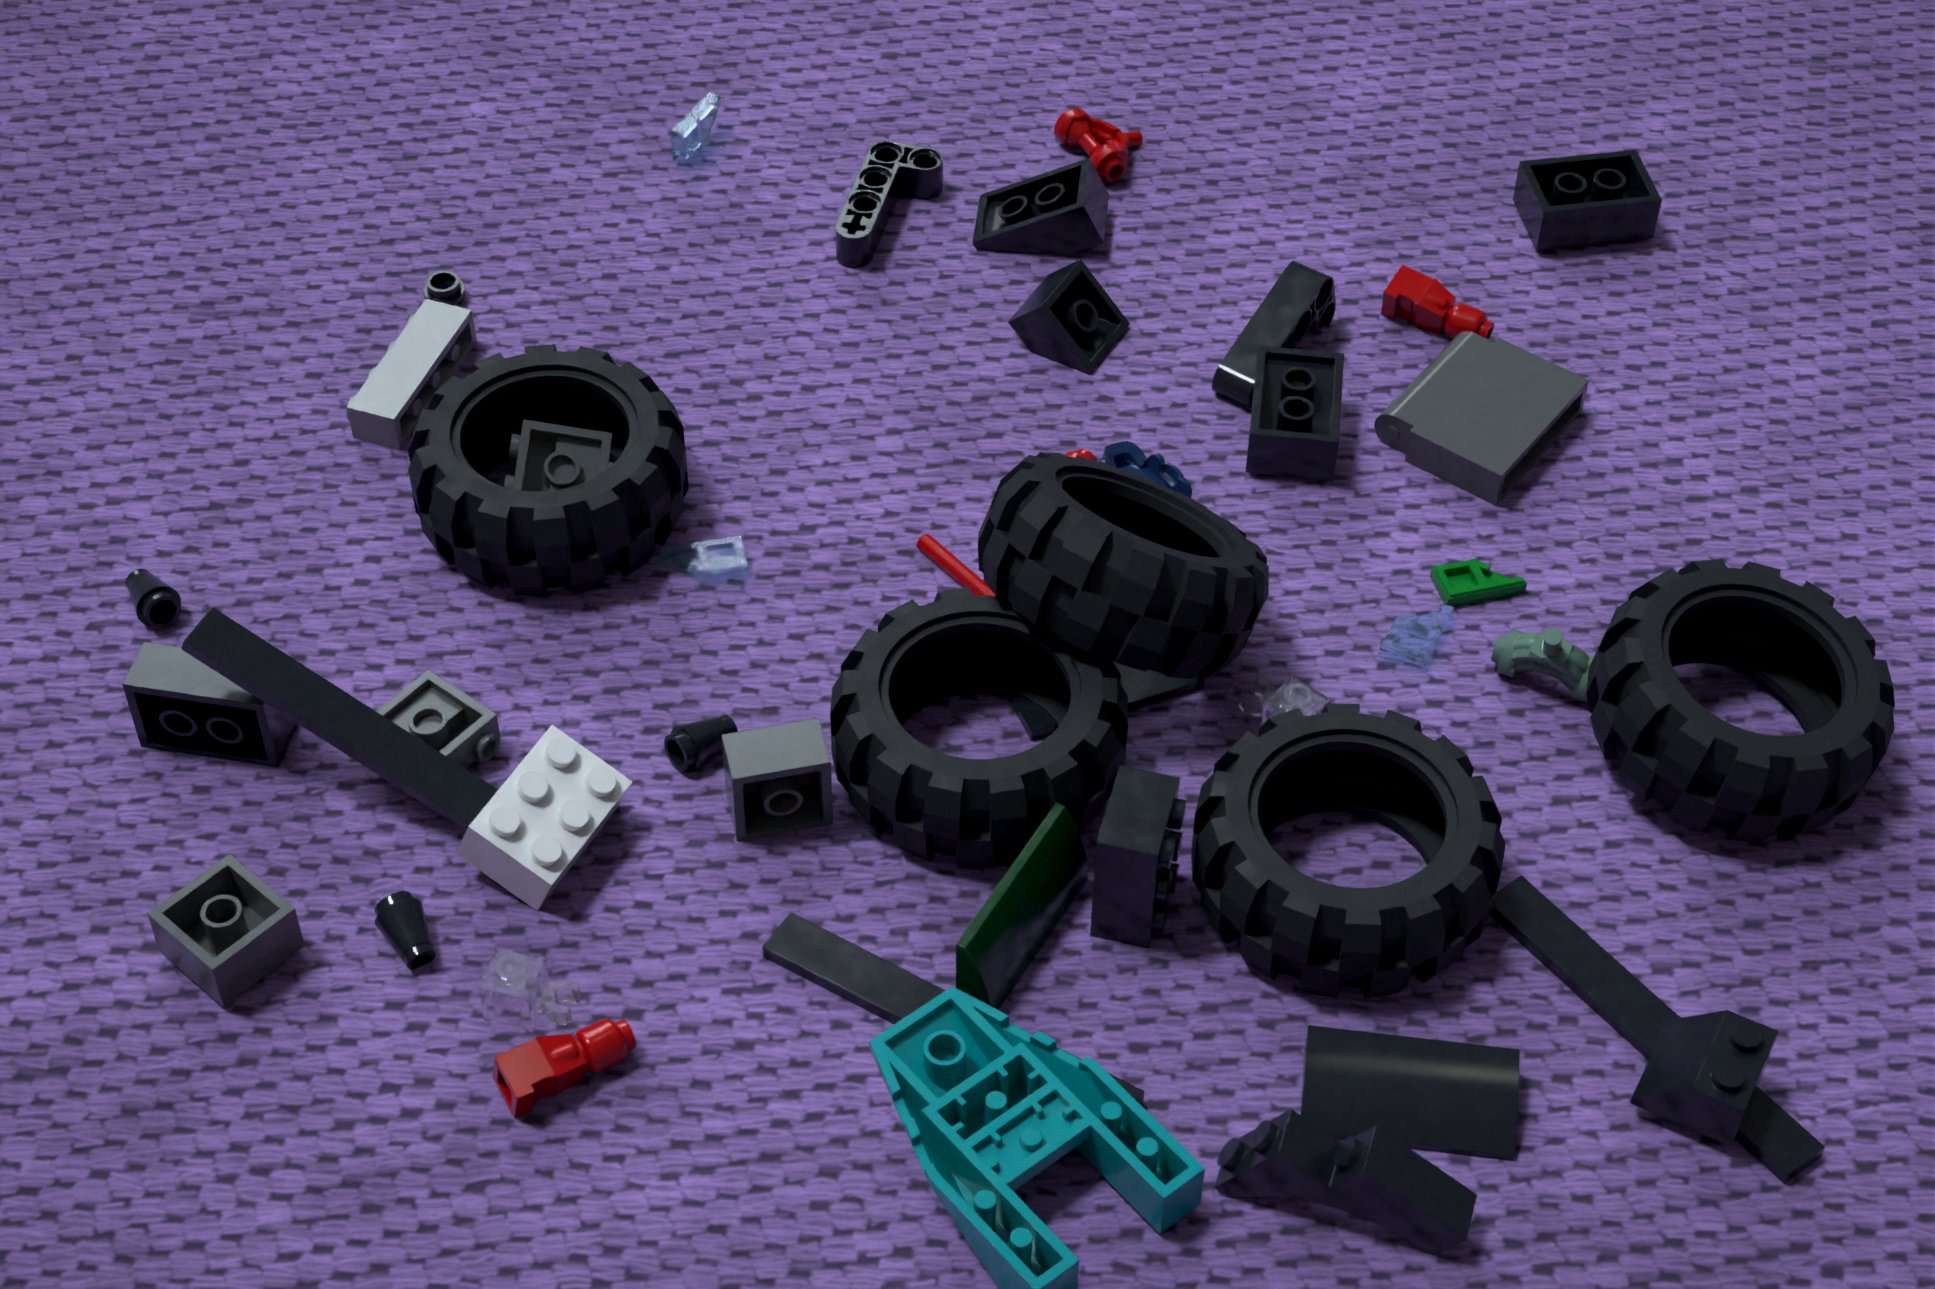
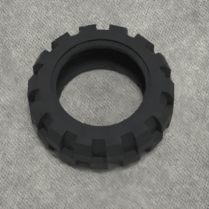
(559, 534)
(1122, 565)
(1708, 766)
(961, 803)
(1331, 931)

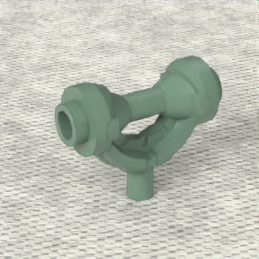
(1544, 654)

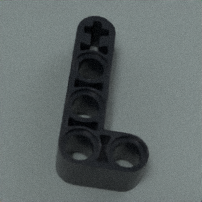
(887, 172)
(1296, 304)

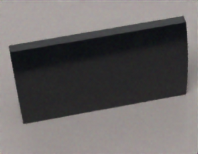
(1413, 1089)

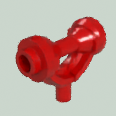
(1100, 140)

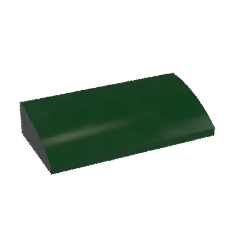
(1022, 910)

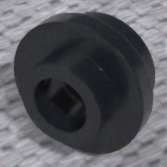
(444, 287)

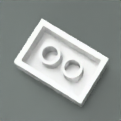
(543, 817)

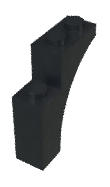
(1362, 1176)

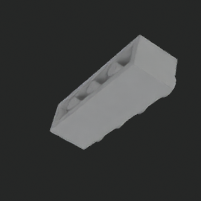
(410, 373)

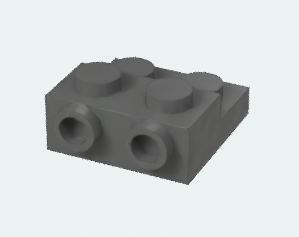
(556, 456)
(445, 719)

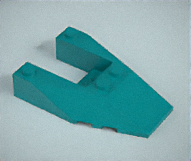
(1003, 1105)

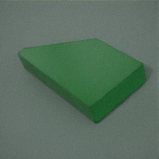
(1473, 583)

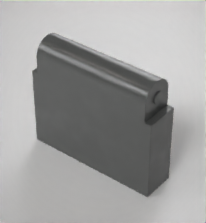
(1482, 414)

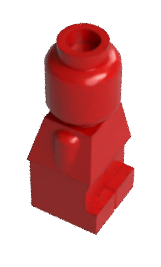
(1431, 306)
(559, 1061)

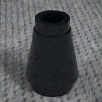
(153, 599)
(697, 742)
(405, 928)

